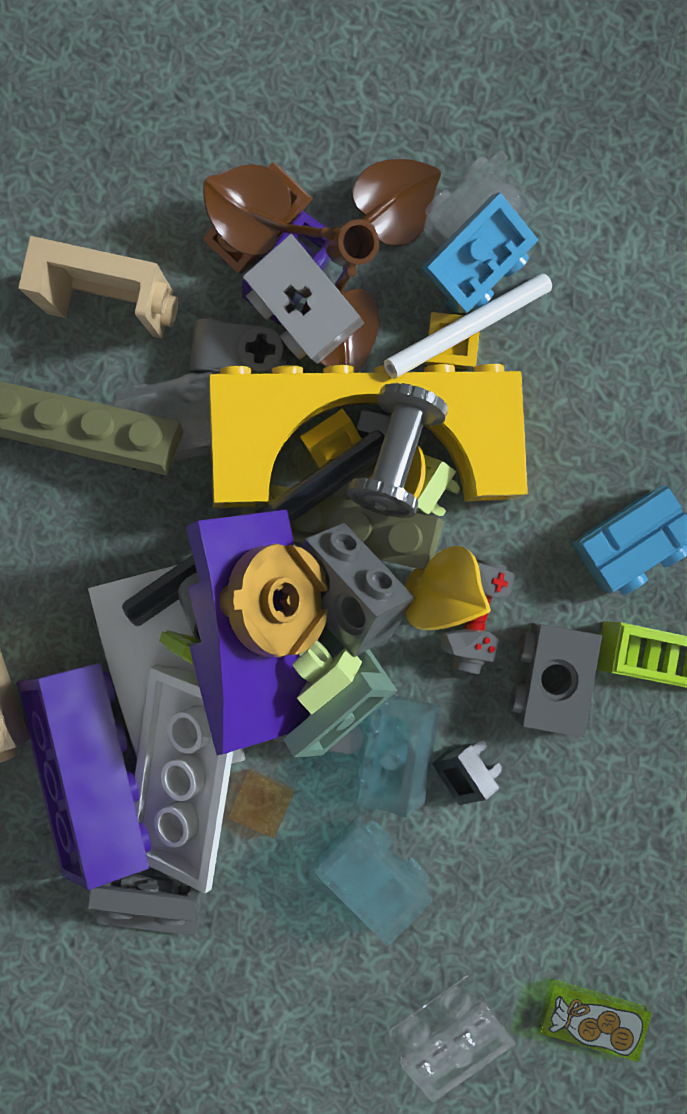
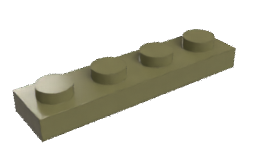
(88, 428)
(391, 539)

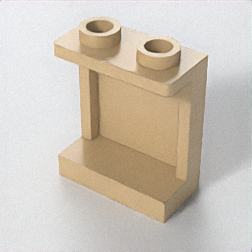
(57, 269)

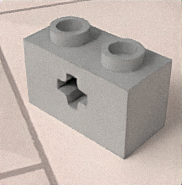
(293, 271)

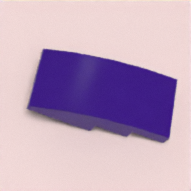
(242, 693)

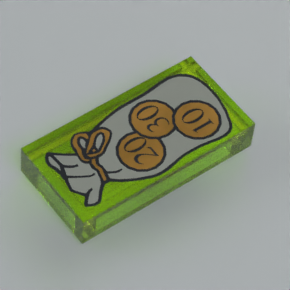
(594, 1020)

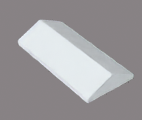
(180, 779)

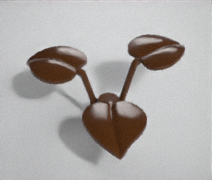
(392, 194)

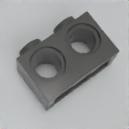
(362, 594)

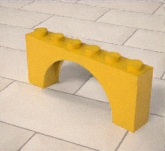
(261, 411)

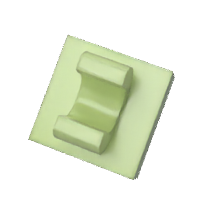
(437, 479)
(324, 675)

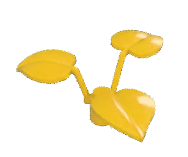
(450, 585)

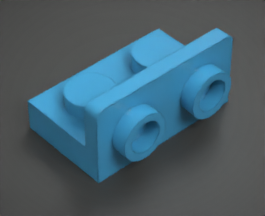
(480, 254)

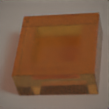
(261, 803)

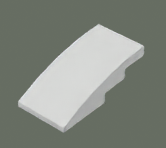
(134, 648)

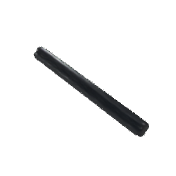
(295, 500)

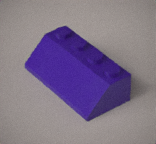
(84, 775)

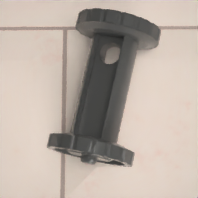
(410, 410)

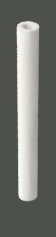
(467, 326)

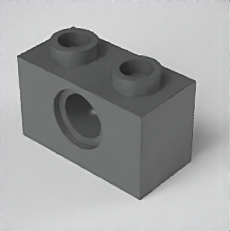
(568, 706)

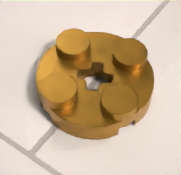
(250, 600)

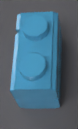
(634, 541)

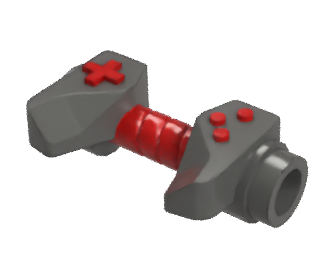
(472, 644)

